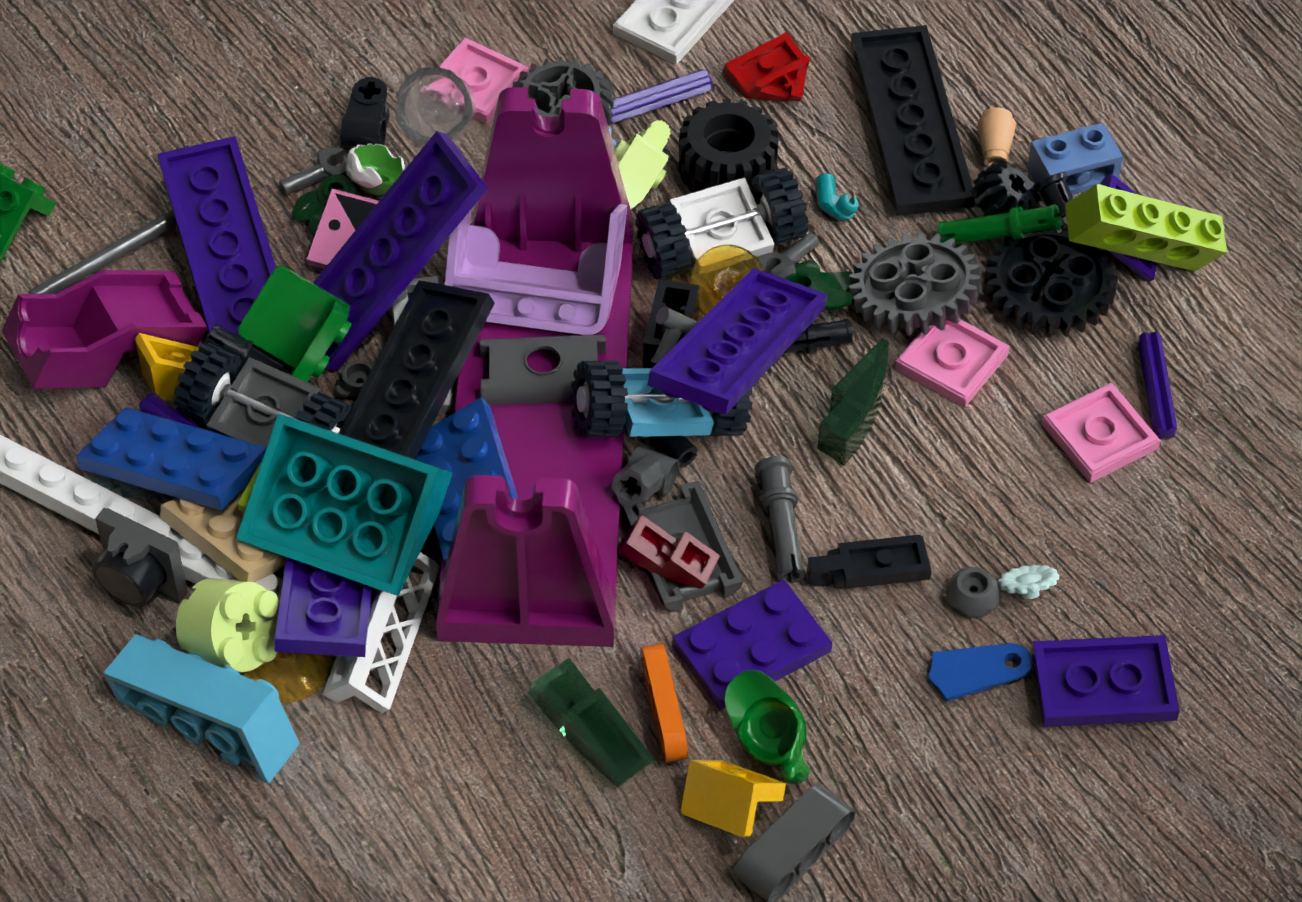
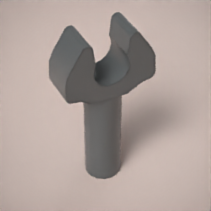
(326, 159)
(784, 263)

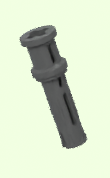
(779, 502)

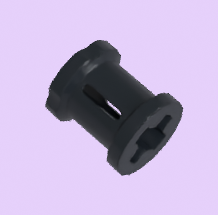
(1055, 191)

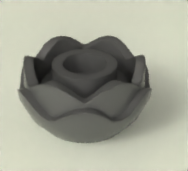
(973, 603)

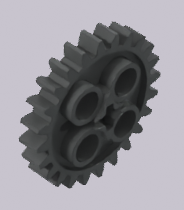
(915, 283)

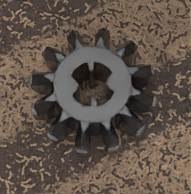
(1003, 188)

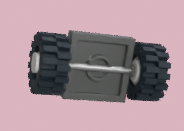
(249, 398)

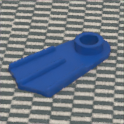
(977, 668)

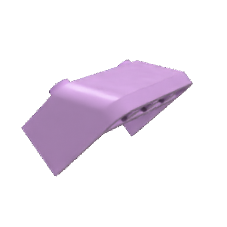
(534, 294)

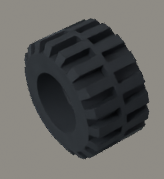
(726, 128)

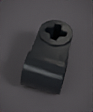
(366, 114)

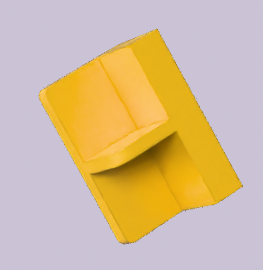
(727, 795)

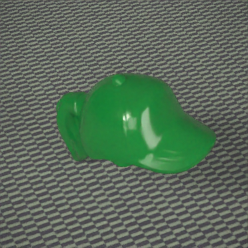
(768, 723)

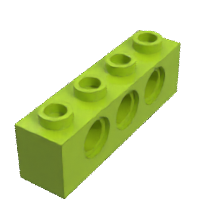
(1145, 228)

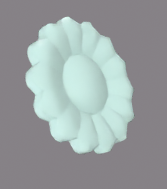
(1028, 580)

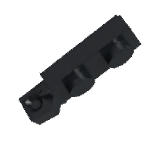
(871, 563)

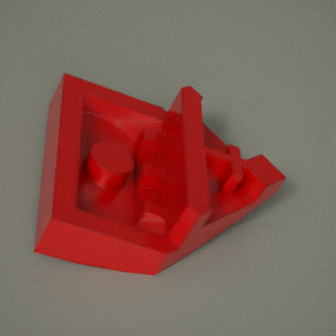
(770, 71)

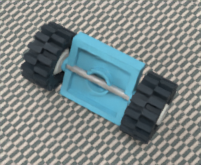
(615, 396)

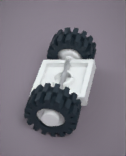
(722, 216)

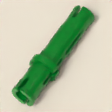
(1014, 223)

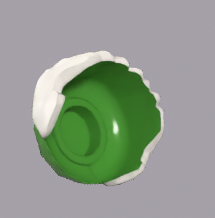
(373, 168)

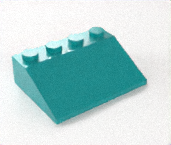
(342, 504)

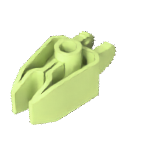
(643, 160)

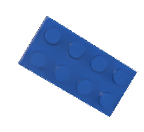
(467, 447)
(172, 458)

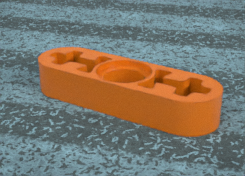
(664, 703)

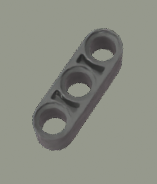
(794, 843)

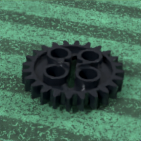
(1069, 297)

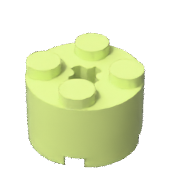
(229, 623)

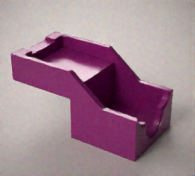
(86, 328)

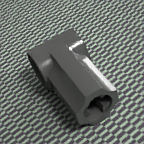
(644, 475)

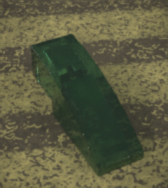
(854, 405)
(590, 723)

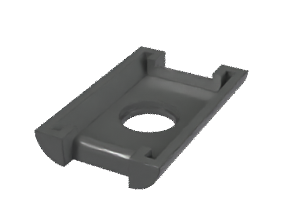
(517, 384)
(694, 516)

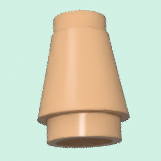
(996, 134)

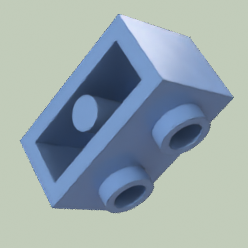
(1083, 153)

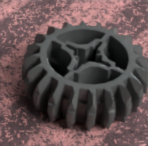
(553, 82)

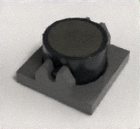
(137, 561)

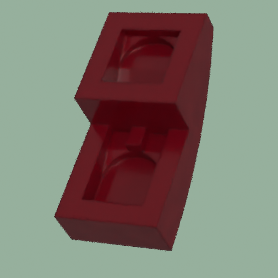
(679, 559)

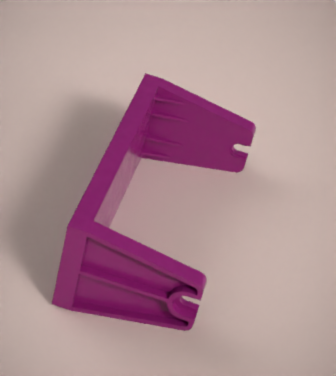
(549, 560)

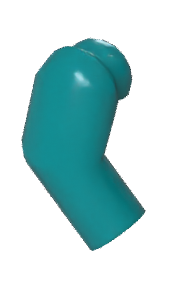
(832, 204)

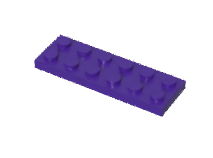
(218, 228)
(399, 238)
(737, 341)

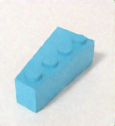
(205, 703)

